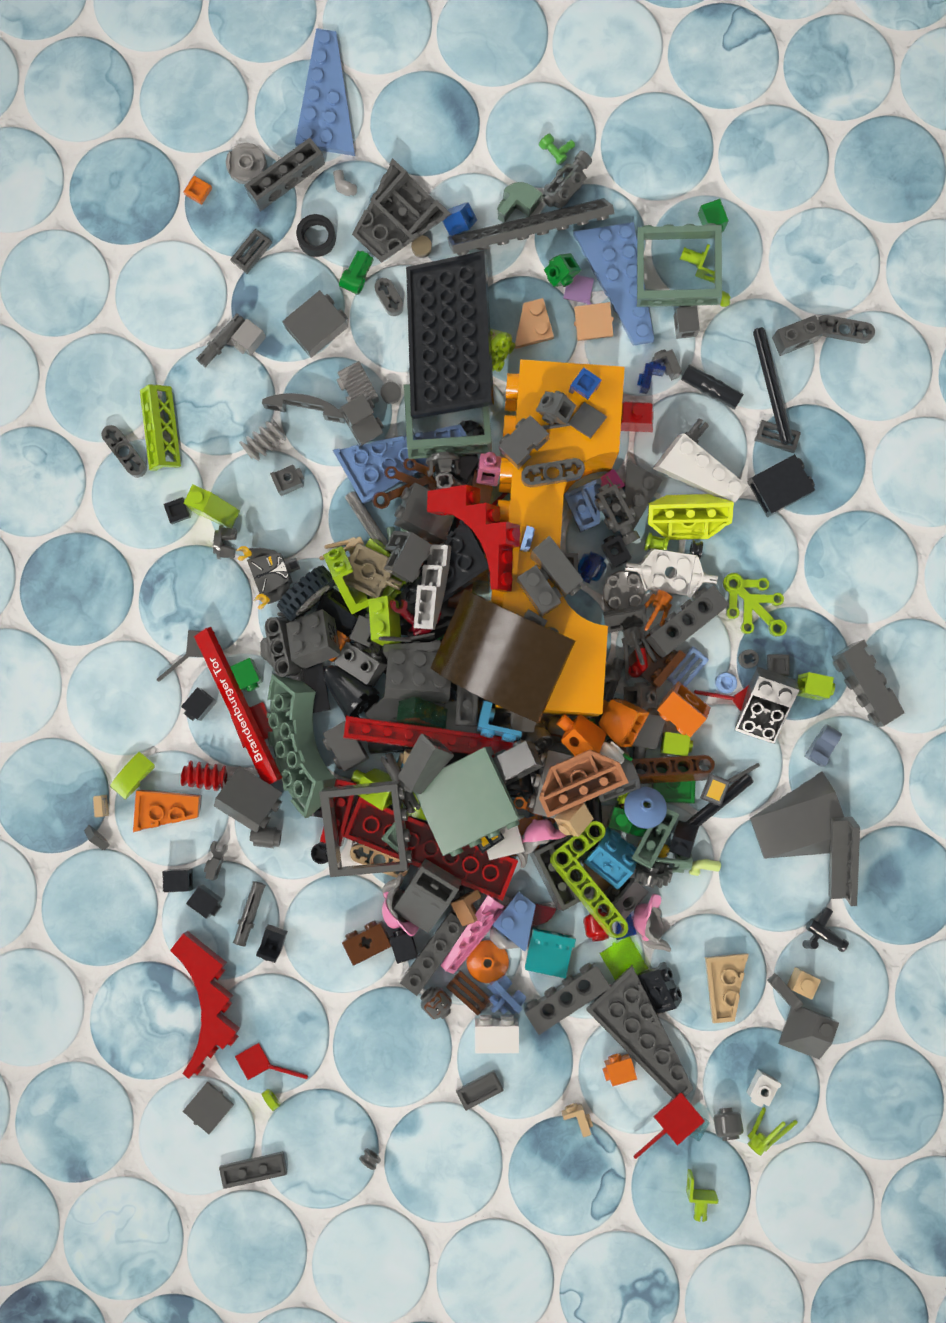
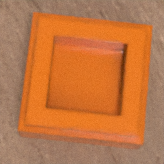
(197, 190)

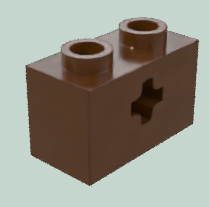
(359, 952)

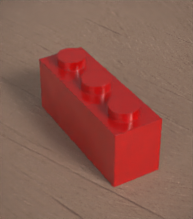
(343, 811)

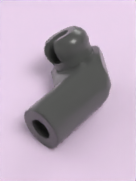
(265, 651)

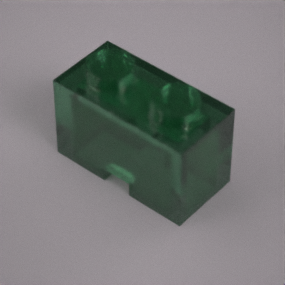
(421, 713)

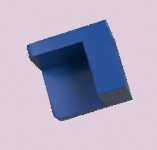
(460, 220)
(585, 383)

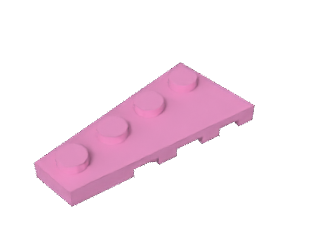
(473, 934)

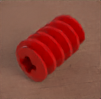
(204, 776)

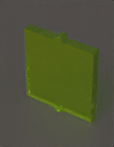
(622, 956)

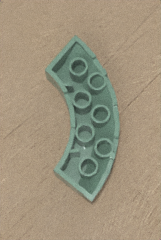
(295, 743)

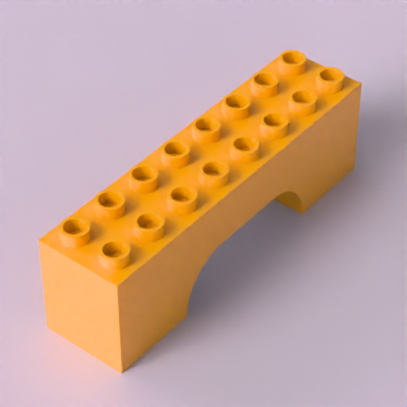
(583, 676)

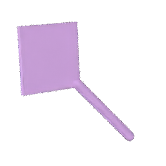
(579, 289)

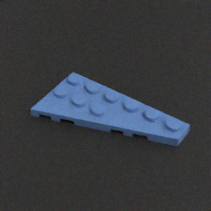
(324, 104)
(614, 263)
(367, 463)

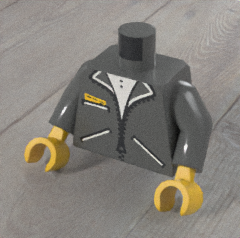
(269, 573)

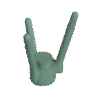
(680, 862)

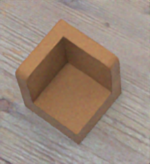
(465, 909)

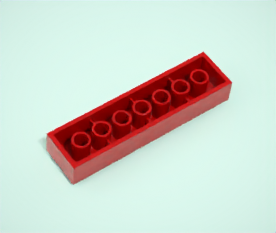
(472, 867)

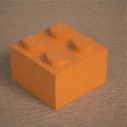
(683, 709)

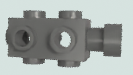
(566, 186)
(617, 508)

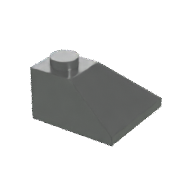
(808, 1032)

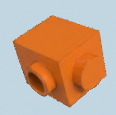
(619, 1069)

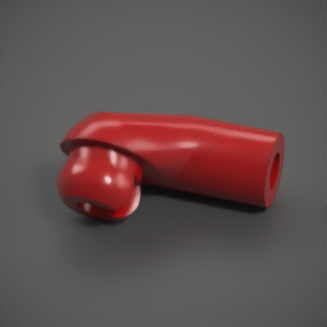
(637, 669)

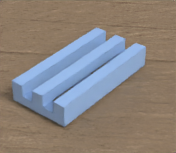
(687, 668)

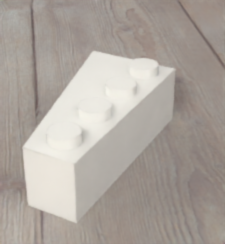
(699, 470)

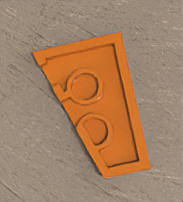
(162, 808)

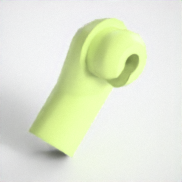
(705, 864)

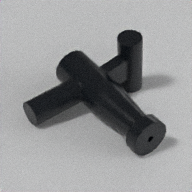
(822, 932)

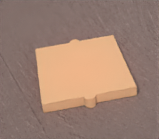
(593, 321)

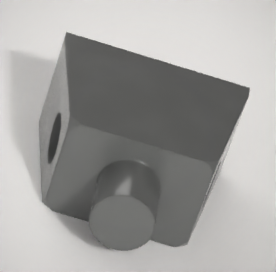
(648, 736)

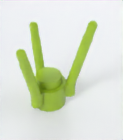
(759, 1142)

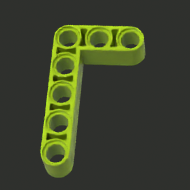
(586, 881)

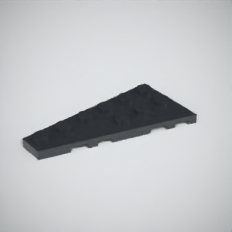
(466, 566)

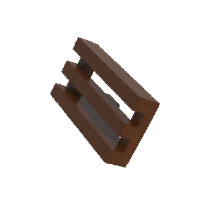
(482, 1005)

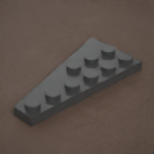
(634, 1024)

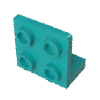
(549, 952)

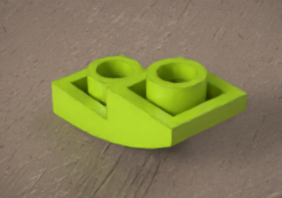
(130, 776)

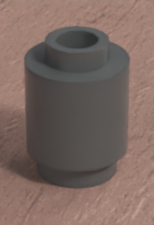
(266, 837)

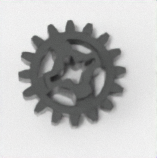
(658, 875)

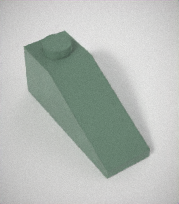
(654, 840)

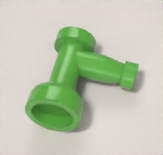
(559, 154)

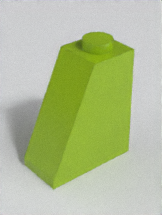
(211, 506)

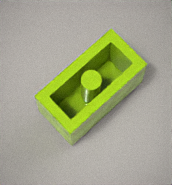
(383, 620)

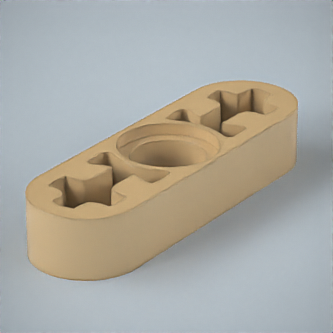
(362, 860)

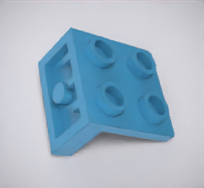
(486, 718)
(613, 858)

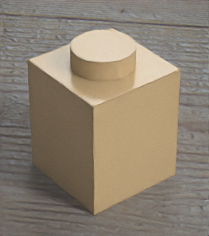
(574, 820)
(803, 983)

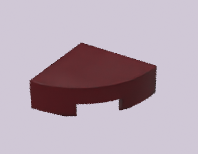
(542, 914)

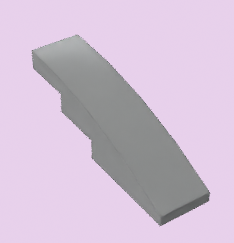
(432, 589)

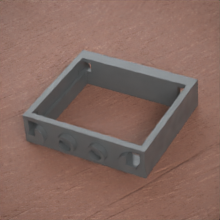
(331, 832)

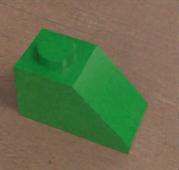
(619, 821)

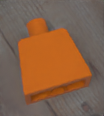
(622, 721)
(581, 734)

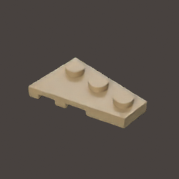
(724, 984)

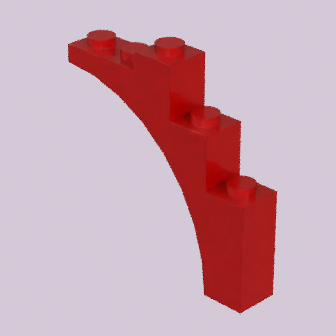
(484, 519)
(216, 1028)

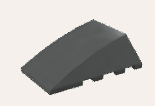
(397, 214)
(798, 821)

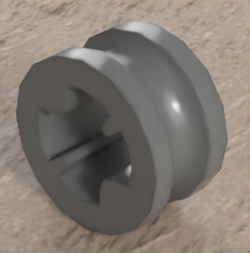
(746, 653)
(370, 1159)

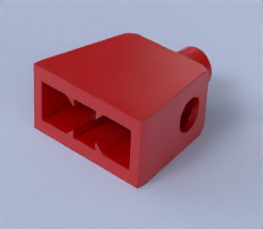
(637, 417)

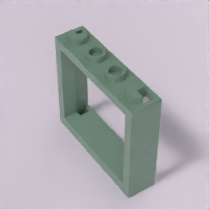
(690, 297)
(458, 445)

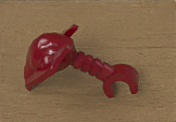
(409, 617)

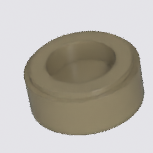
(421, 246)

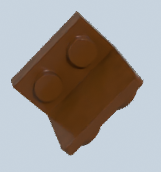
(658, 671)

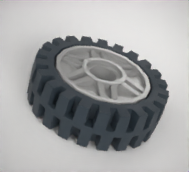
(306, 593)

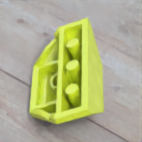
(689, 516)

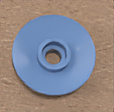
(642, 816)

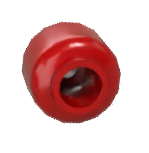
(593, 929)

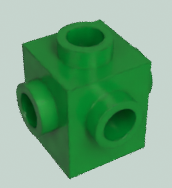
(562, 270)

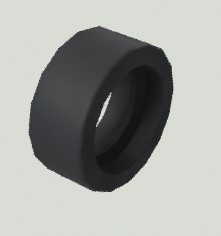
(312, 220)

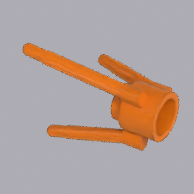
(661, 602)

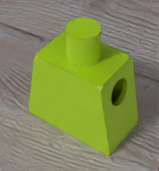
(379, 800)

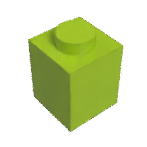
(676, 744)

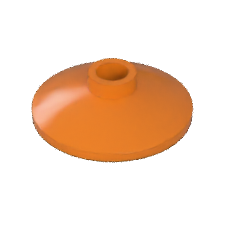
(487, 950)

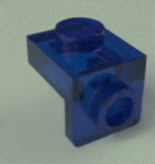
(644, 378)

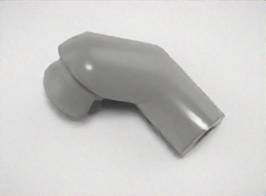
(342, 186)

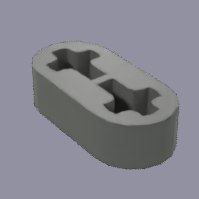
(393, 294)
(785, 992)

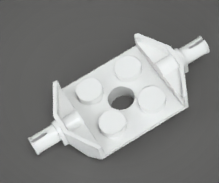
(684, 582)

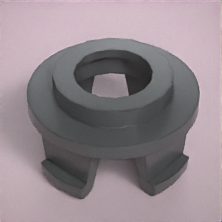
(442, 463)
(218, 547)

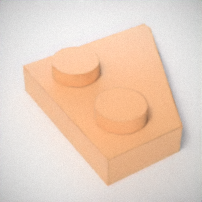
(533, 324)

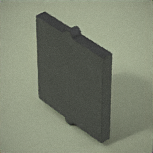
(208, 1108)

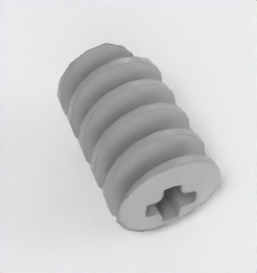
(263, 440)

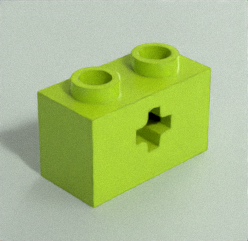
(815, 686)

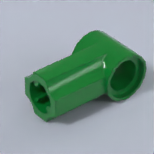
(354, 277)

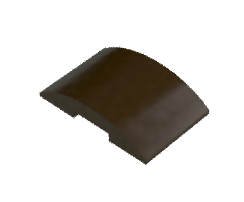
(502, 656)

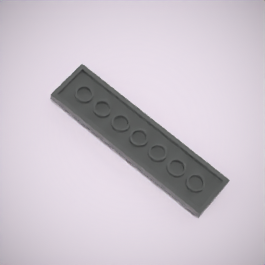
(530, 225)

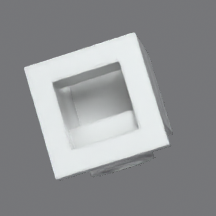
(763, 1081)

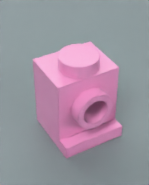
(489, 464)

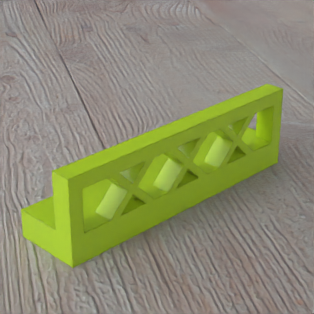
(155, 426)

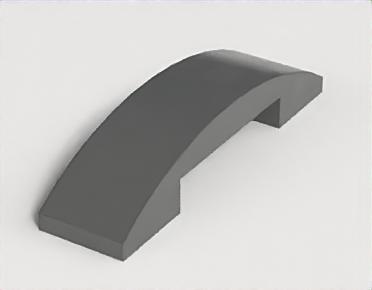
(279, 402)

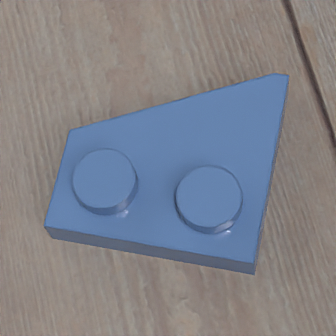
(582, 505)
(517, 920)

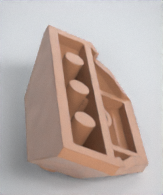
(579, 781)

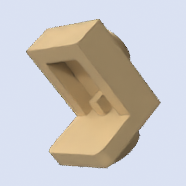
(584, 1121)

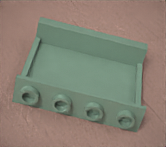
(468, 803)

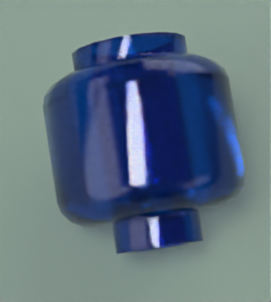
(591, 567)

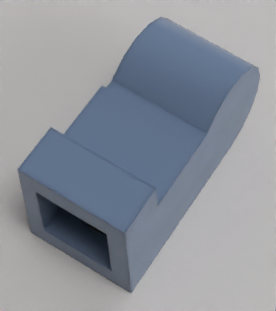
(823, 746)

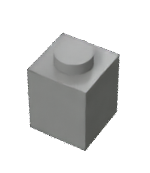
(248, 337)

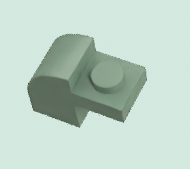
(519, 196)

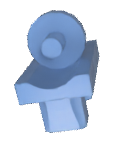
(512, 1003)

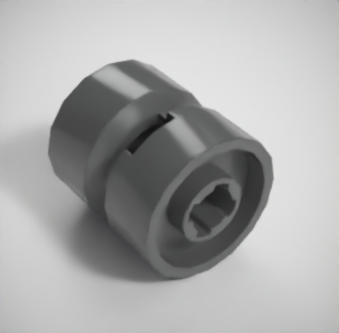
(540, 737)

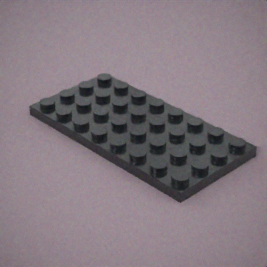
(449, 335)

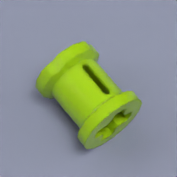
(655, 542)

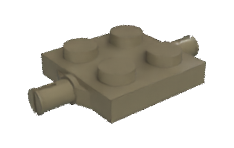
(369, 572)

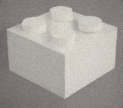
(496, 1034)

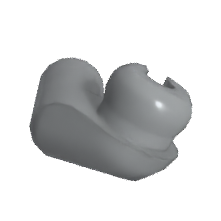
(500, 940)

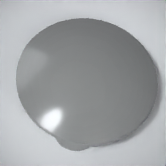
(623, 590)

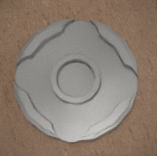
(245, 162)

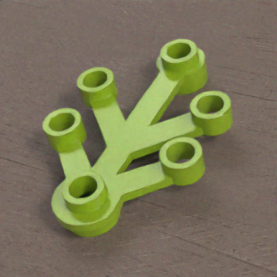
(752, 601)

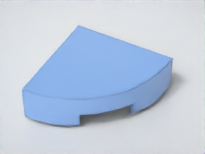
(527, 539)

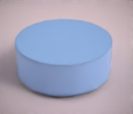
(726, 683)

